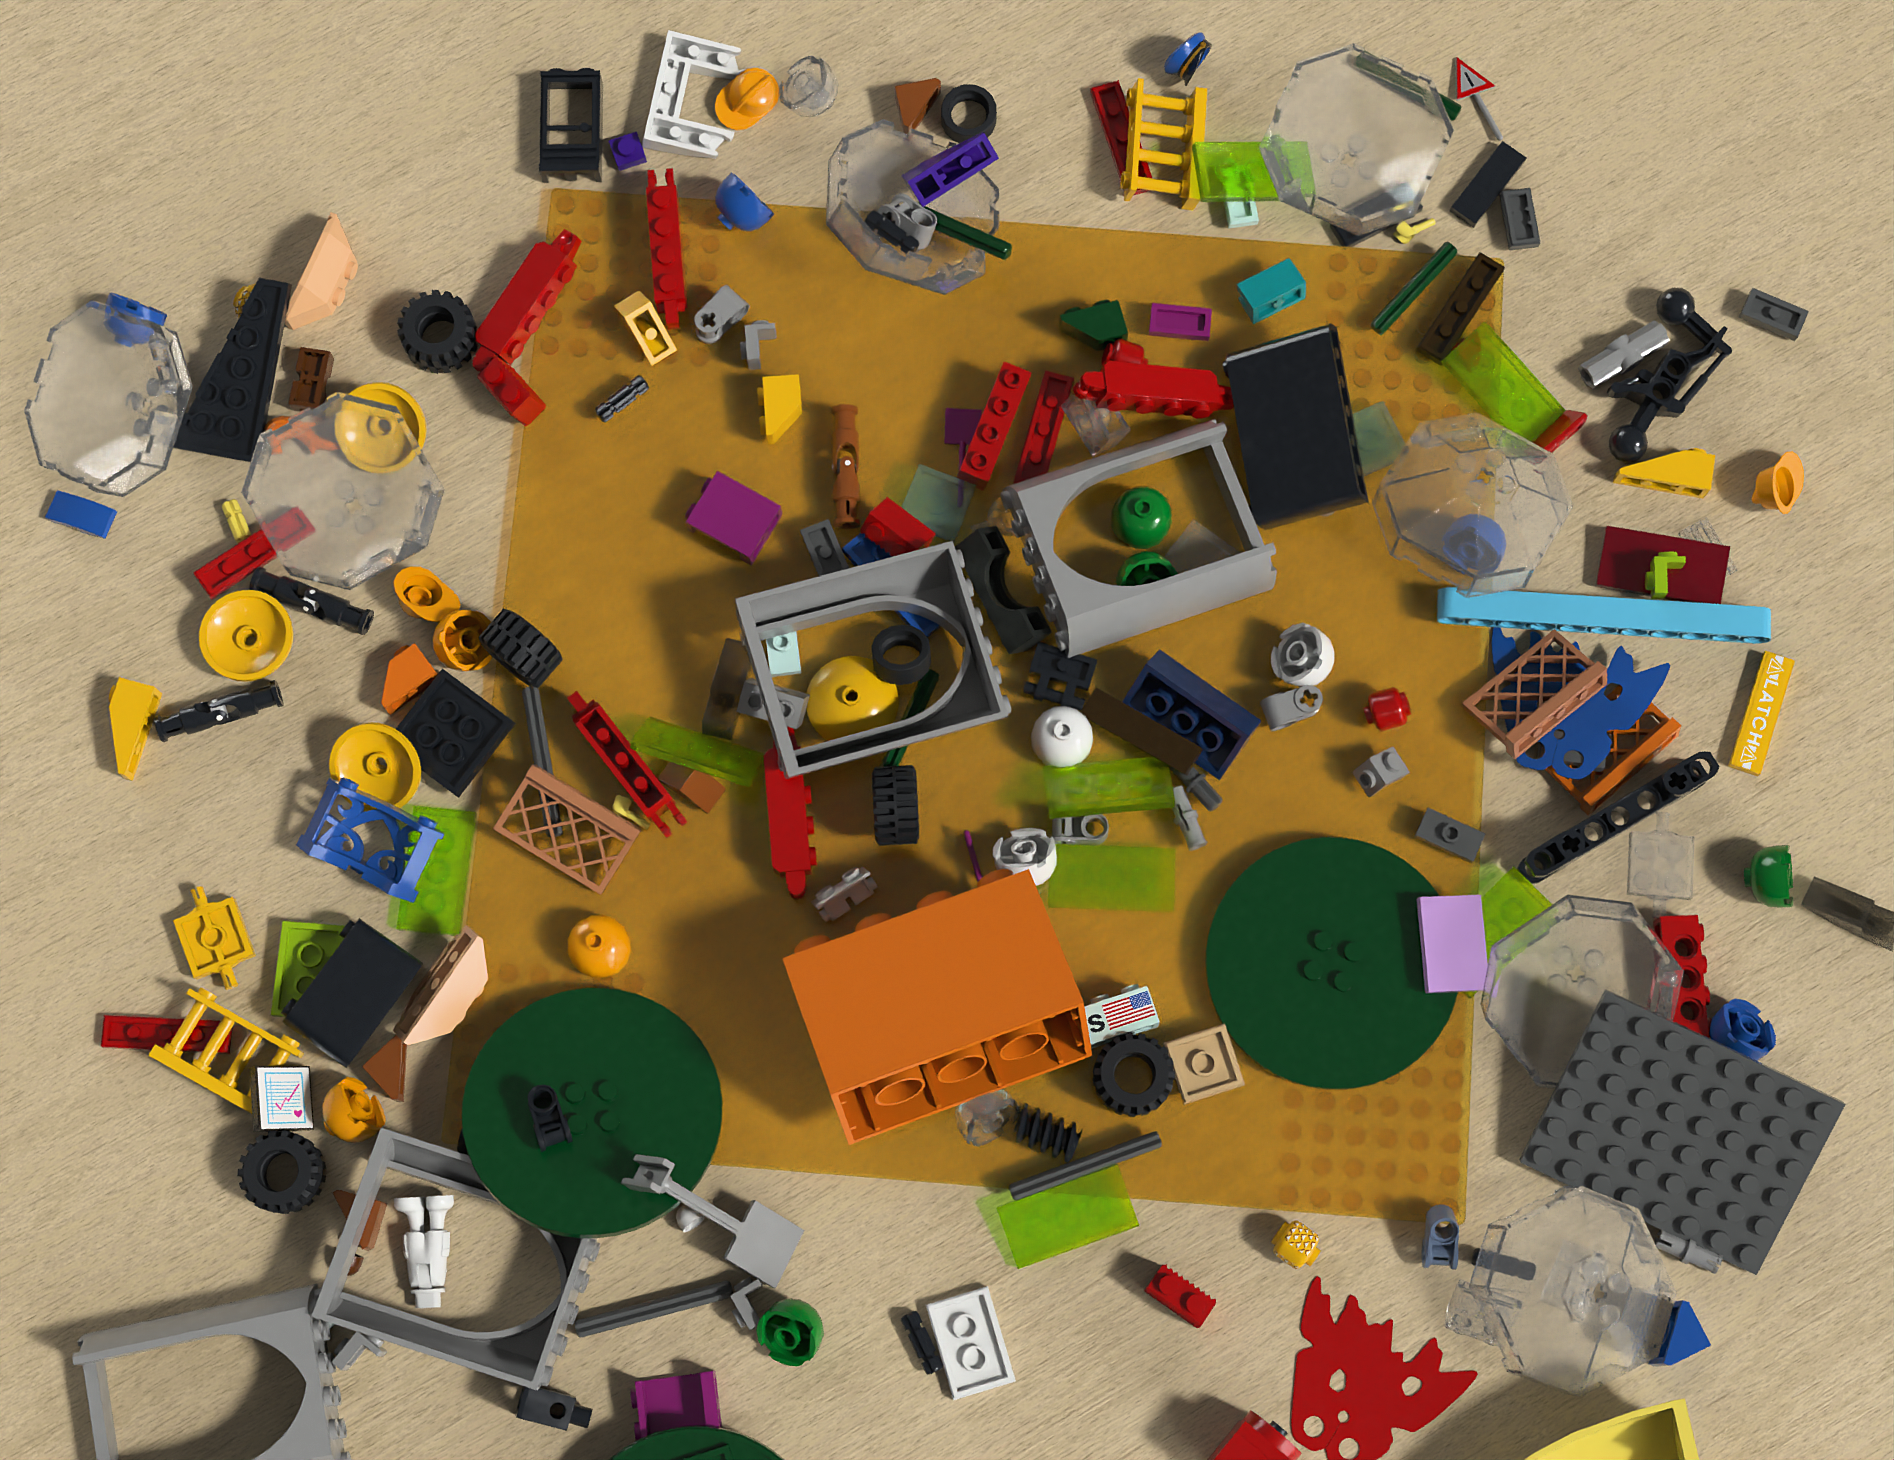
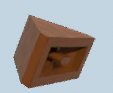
(915, 101)
(692, 785)
(389, 1068)
(371, 1230)

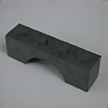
(985, 562)

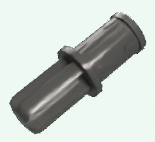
(1200, 788)

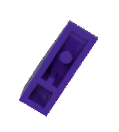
(949, 168)

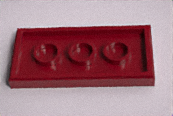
(1628, 556)

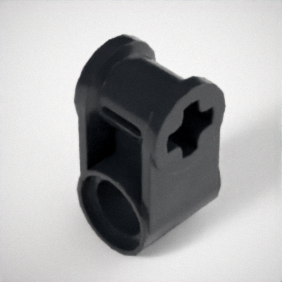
(548, 1123)

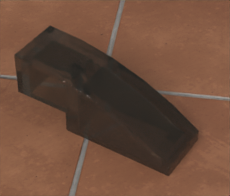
(725, 691)
(1851, 912)

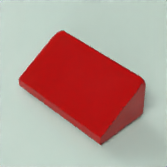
(1561, 430)

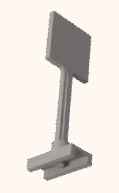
(760, 1241)

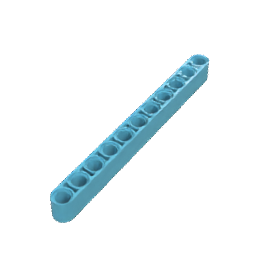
(1606, 615)

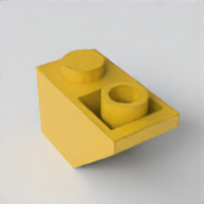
(781, 404)

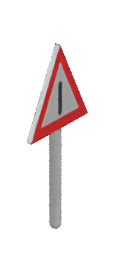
(1472, 83)

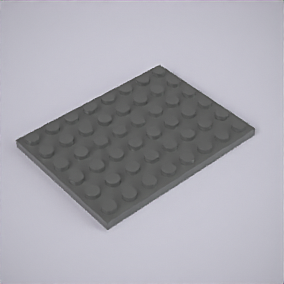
(1682, 1131)

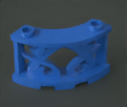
(396, 879)

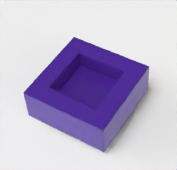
(627, 151)

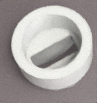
(688, 1218)

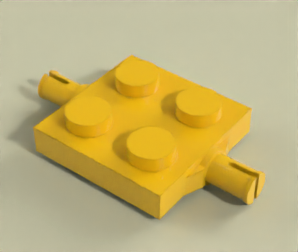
(214, 938)

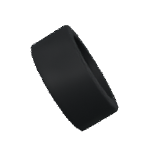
(962, 93)
(898, 636)

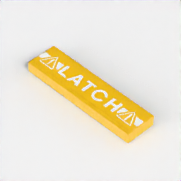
(1761, 713)

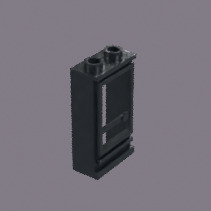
(571, 157)

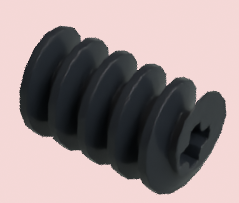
(1047, 1133)

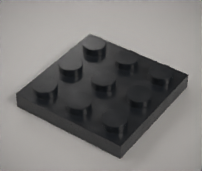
(453, 732)

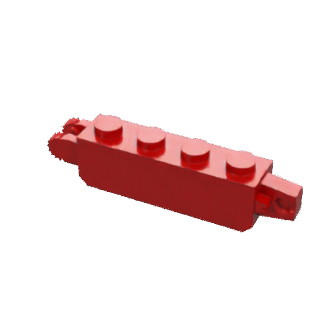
(666, 248)
(526, 300)
(1154, 389)
(624, 762)
(789, 823)

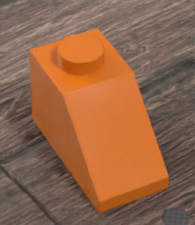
(406, 677)

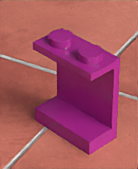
(734, 516)
(676, 1402)

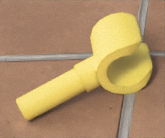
(1406, 233)
(621, 807)

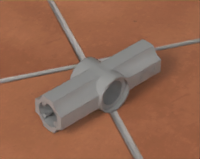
(1623, 354)

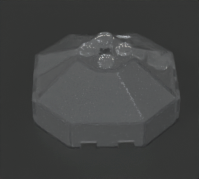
(1360, 108)
(867, 175)
(93, 397)
(328, 459)
(1458, 525)
(1539, 1004)
(1537, 1285)

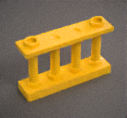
(1190, 133)
(199, 1069)

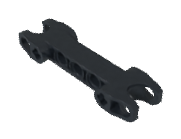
(1660, 792)

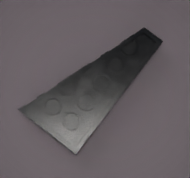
(238, 387)

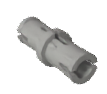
(1187, 820)
(1688, 1251)

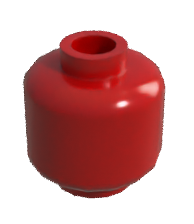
(1123, 351)
(1387, 709)

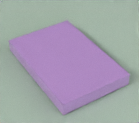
(1452, 943)

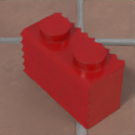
(511, 391)
(896, 529)
(1180, 1296)

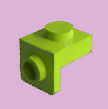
(1657, 577)

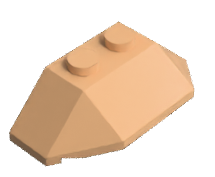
(323, 278)
(445, 990)

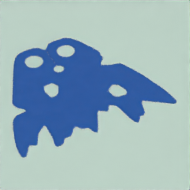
(1589, 724)

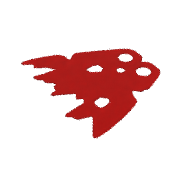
(1373, 1381)

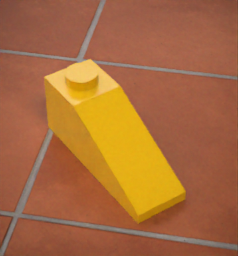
(1679, 473)
(131, 716)

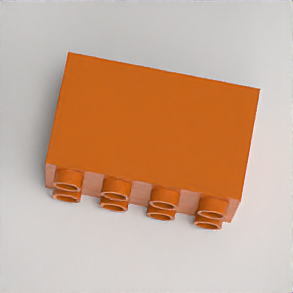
(939, 1004)

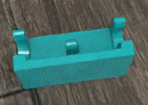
(1271, 290)

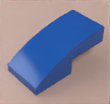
(81, 514)

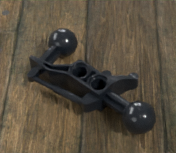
(1675, 308)

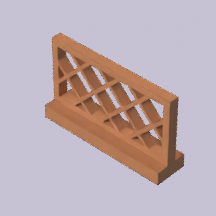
(1557, 705)
(583, 806)

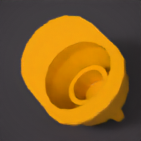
(747, 99)
(1780, 484)
(424, 594)

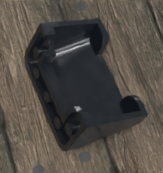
(352, 992)

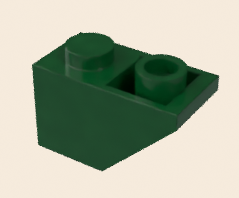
(1095, 325)

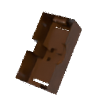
(313, 375)

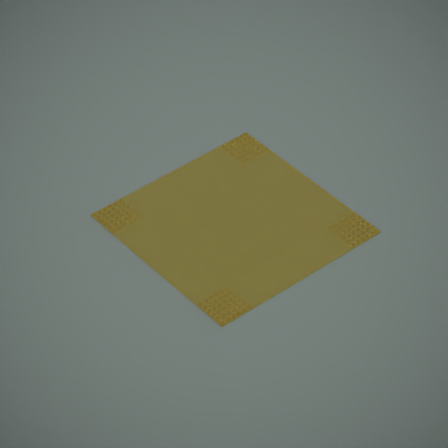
(648, 606)

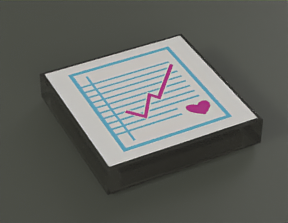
(281, 1098)

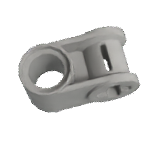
(911, 218)
(723, 311)
(1286, 707)
(1076, 831)

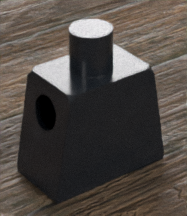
(536, 1404)

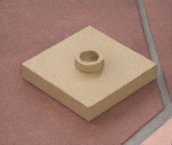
(1204, 1064)

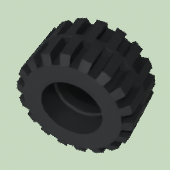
(430, 310)
(520, 648)
(895, 805)
(1153, 1055)
(255, 1169)

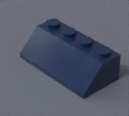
(1193, 710)

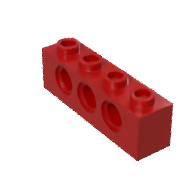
(994, 425)
(1691, 933)

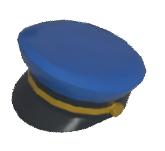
(1188, 57)

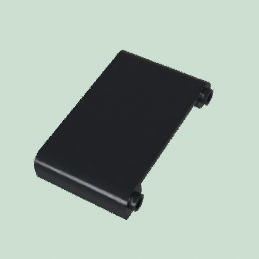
(1296, 427)

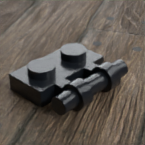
(1053, 664)

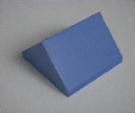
(1682, 1337)

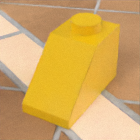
(645, 327)

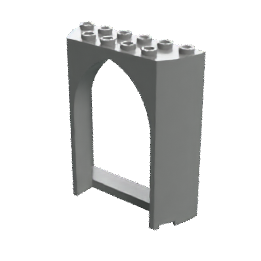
(916, 582)
(1099, 613)
(275, 1318)
(514, 1354)

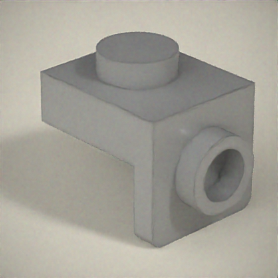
(753, 333)
(1380, 771)
(745, 1313)
(350, 1350)

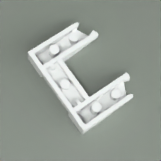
(680, 57)

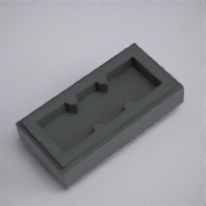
(1519, 219)
(1449, 835)

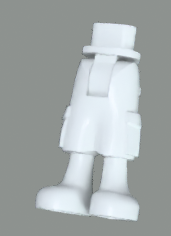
(426, 1251)

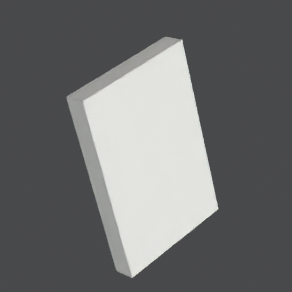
(970, 1343)

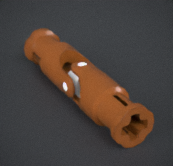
(846, 486)

